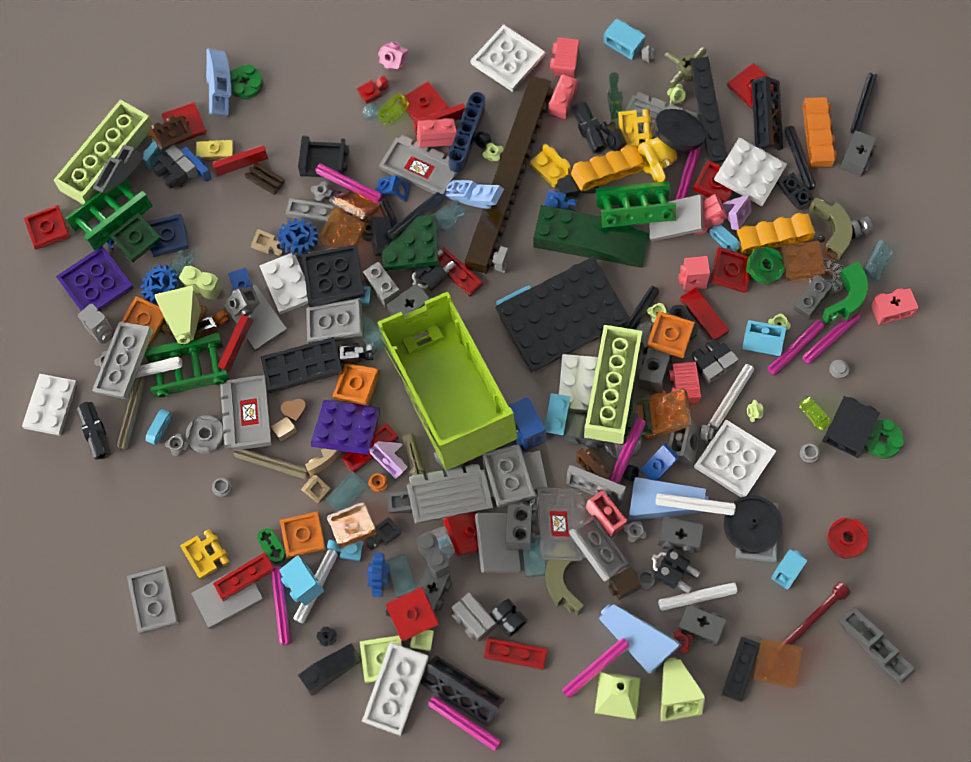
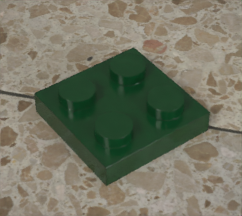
(135, 237)

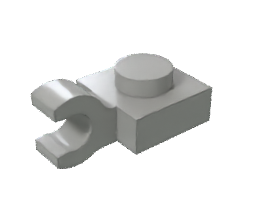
(500, 260)

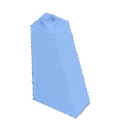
(644, 497)
(646, 642)

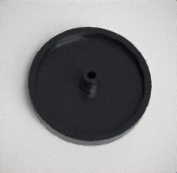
(679, 129)
(754, 524)

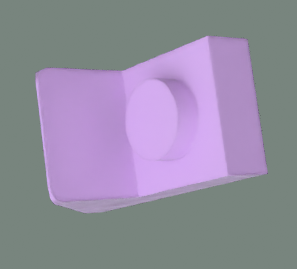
(737, 211)
(385, 454)

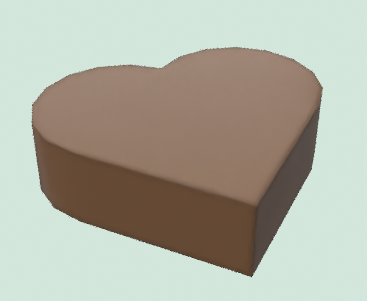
(294, 409)

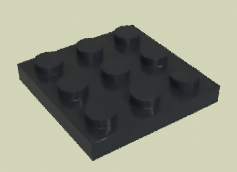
(333, 275)

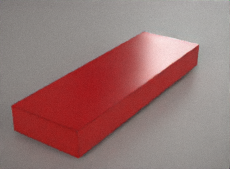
(454, 112)
(240, 160)
(460, 273)
(704, 314)
(235, 343)
(356, 461)
(243, 576)
(515, 653)

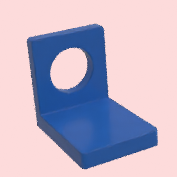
(391, 184)

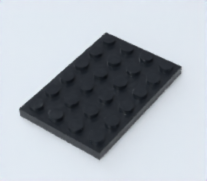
(562, 314)

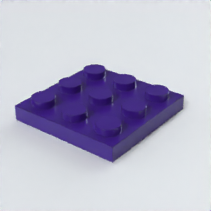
(95, 280)
(345, 427)

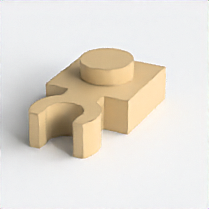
(265, 242)

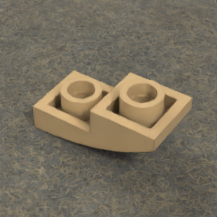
(319, 464)

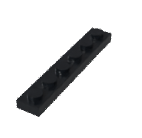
(708, 109)

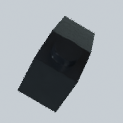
(329, 668)

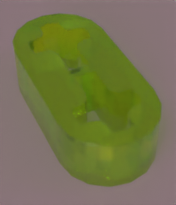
(392, 108)
(814, 413)

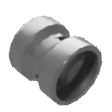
(861, 227)

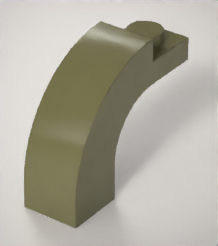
(839, 223)
(556, 588)

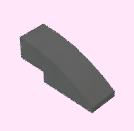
(117, 169)

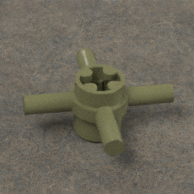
(683, 67)

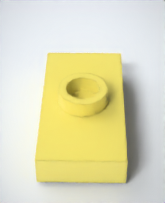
(214, 149)

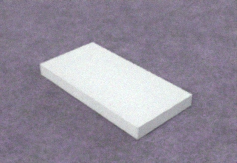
(395, 688)

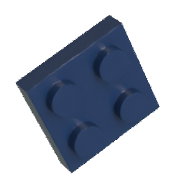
(172, 233)

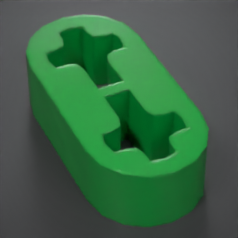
(275, 543)

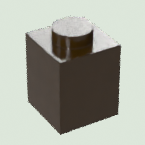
(624, 583)

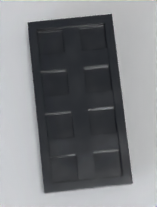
(301, 365)

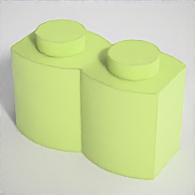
(203, 283)

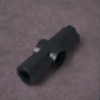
(589, 127)
(93, 430)

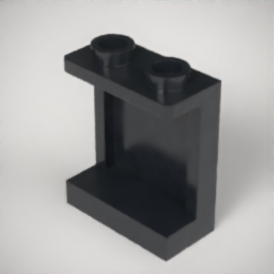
(325, 153)
(851, 426)

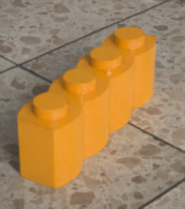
(608, 168)
(776, 233)

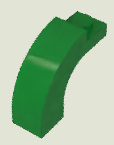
(856, 284)

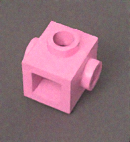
(393, 55)

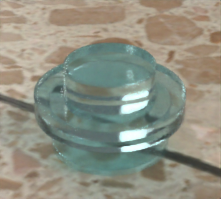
(369, 111)

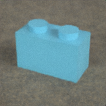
(624, 39)
(764, 338)
(557, 414)
(789, 568)
(301, 581)

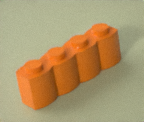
(818, 132)

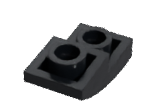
(568, 186)
(795, 192)
(380, 239)

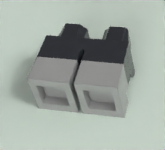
(177, 167)
(716, 362)

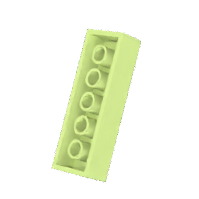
(120, 127)
(613, 384)

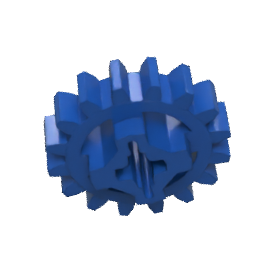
(298, 237)
(165, 276)
(378, 575)

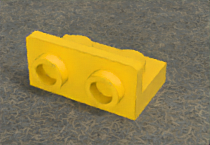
(550, 165)

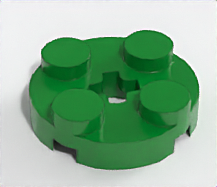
(245, 72)
(774, 261)
(894, 439)

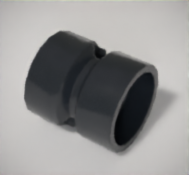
(509, 619)

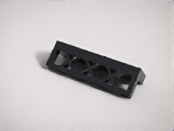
(764, 112)
(461, 682)

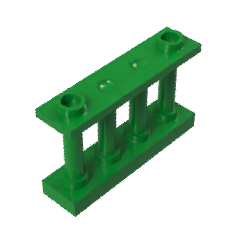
(635, 194)
(100, 234)
(210, 343)

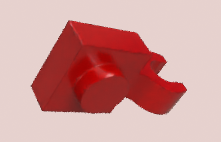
(371, 91)

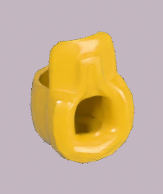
(657, 157)

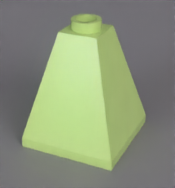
(180, 312)
(679, 692)
(617, 695)

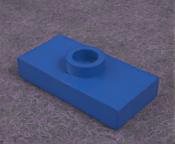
(197, 161)
(240, 279)
(660, 463)

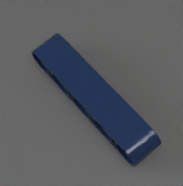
(466, 132)

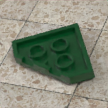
(414, 246)

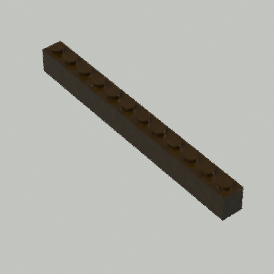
(508, 174)

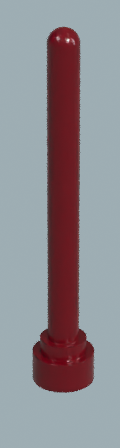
(840, 592)

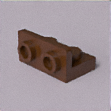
(170, 132)
(593, 463)

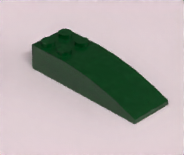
(583, 236)

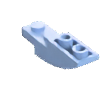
(219, 82)
(472, 194)

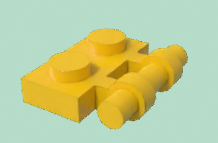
(629, 126)
(198, 556)

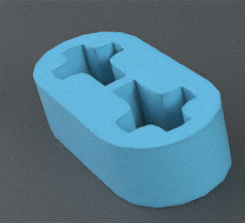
(725, 238)
(158, 427)

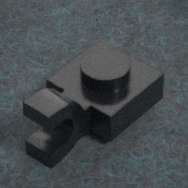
(615, 137)
(353, 352)
(385, 531)

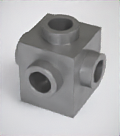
(243, 301)

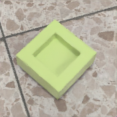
(422, 641)

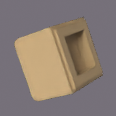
(284, 429)
(315, 488)

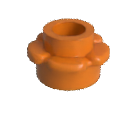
(221, 317)
(377, 487)

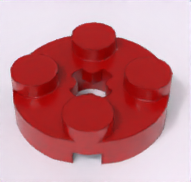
(844, 548)

